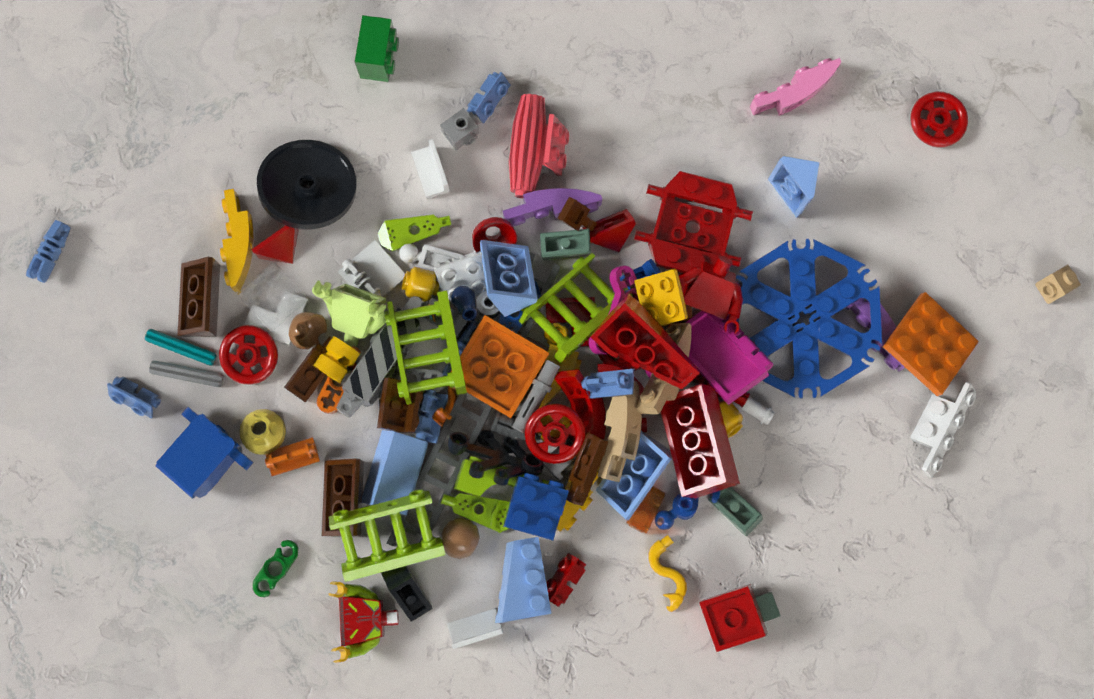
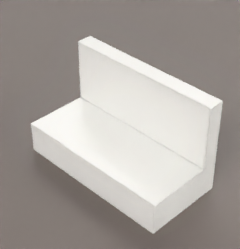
(430, 171)
(474, 628)

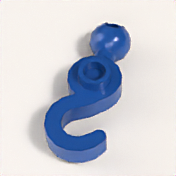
(682, 508)

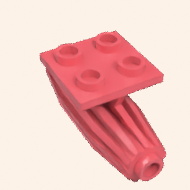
(535, 144)

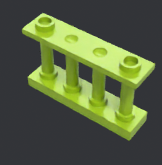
(583, 330)
(449, 354)
(382, 560)

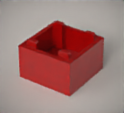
(733, 618)

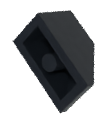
(407, 592)

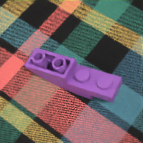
(541, 202)
(861, 309)

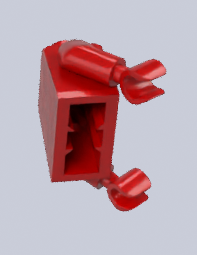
(714, 290)

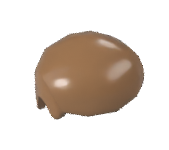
(306, 329)
(460, 538)

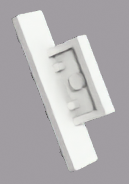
(939, 425)

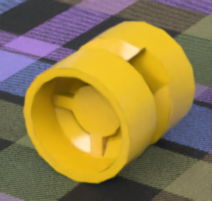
(336, 360)

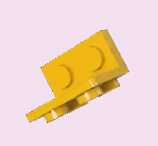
(662, 297)

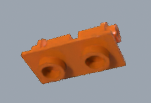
(292, 457)

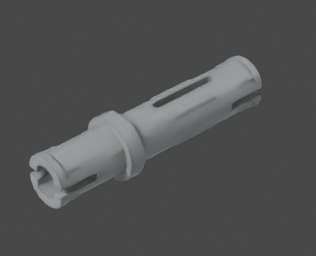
(536, 395)

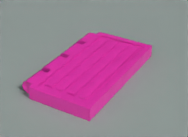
(726, 359)

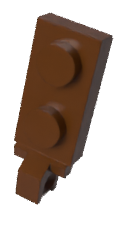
(307, 376)
(586, 468)

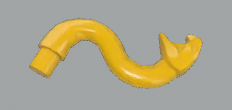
(653, 556)

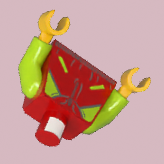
(360, 620)

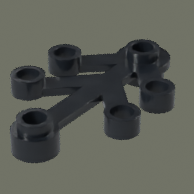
(497, 457)

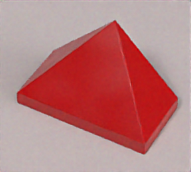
(613, 230)
(278, 246)

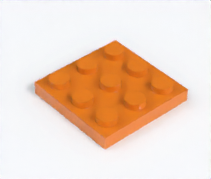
(930, 344)
(500, 366)

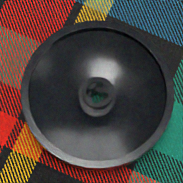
(306, 184)

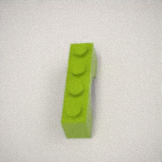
(478, 486)

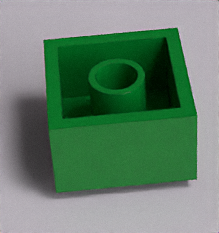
(375, 48)

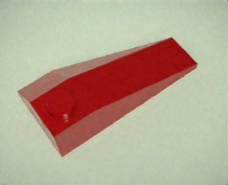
(639, 339)

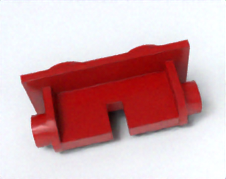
(568, 569)

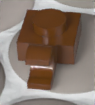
(575, 215)

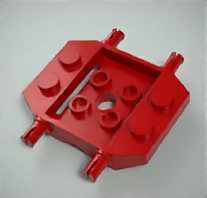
(673, 216)

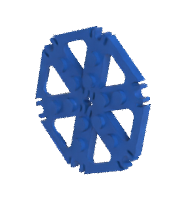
(825, 304)

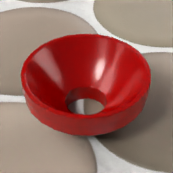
(506, 233)

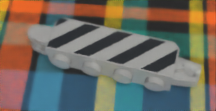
(375, 364)

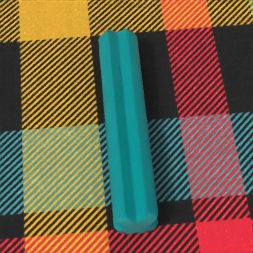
(180, 347)

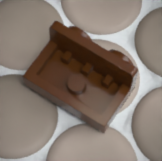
(394, 412)

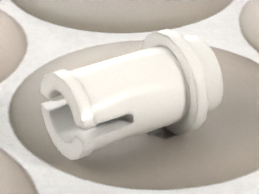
(758, 411)

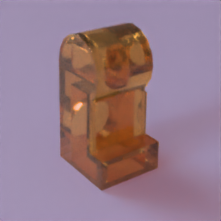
(646, 511)

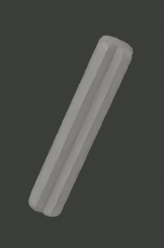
(186, 373)

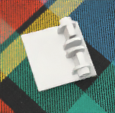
(372, 271)
(462, 272)

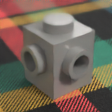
(461, 129)

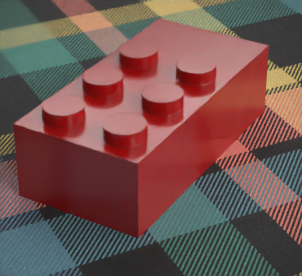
(699, 442)

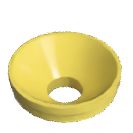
(270, 439)

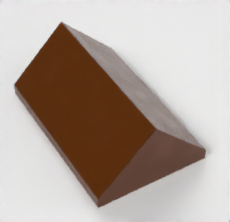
(199, 298)
(342, 492)

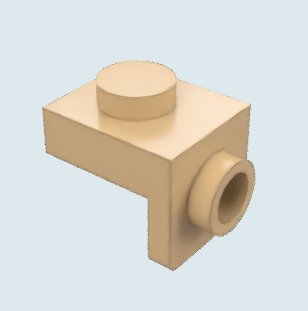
(1058, 284)

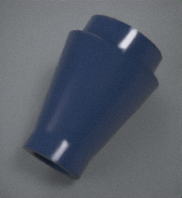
(464, 300)

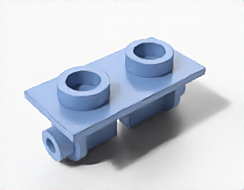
(495, 88)
(609, 383)
(122, 392)
(427, 428)

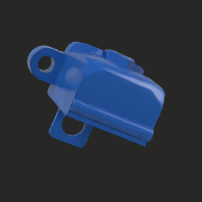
(200, 456)

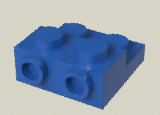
(536, 506)

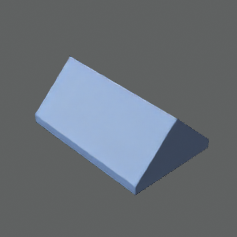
(795, 182)
(508, 276)
(394, 468)
(636, 477)

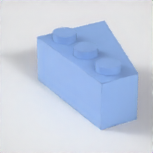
(523, 582)

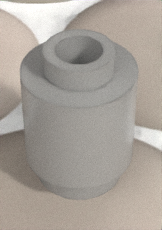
(482, 309)

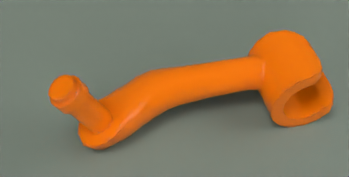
(442, 414)

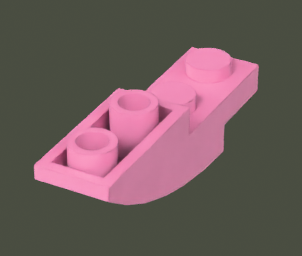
(804, 86)

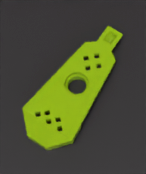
(402, 230)
(490, 509)

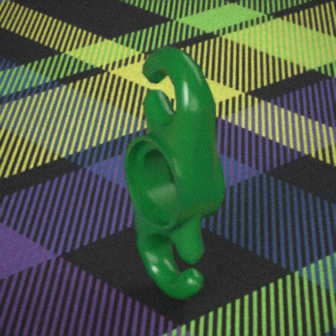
(264, 574)

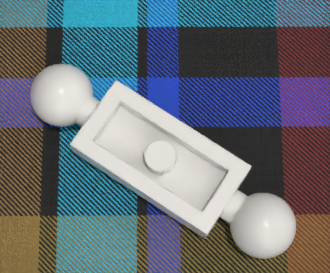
(428, 257)

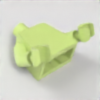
(352, 310)

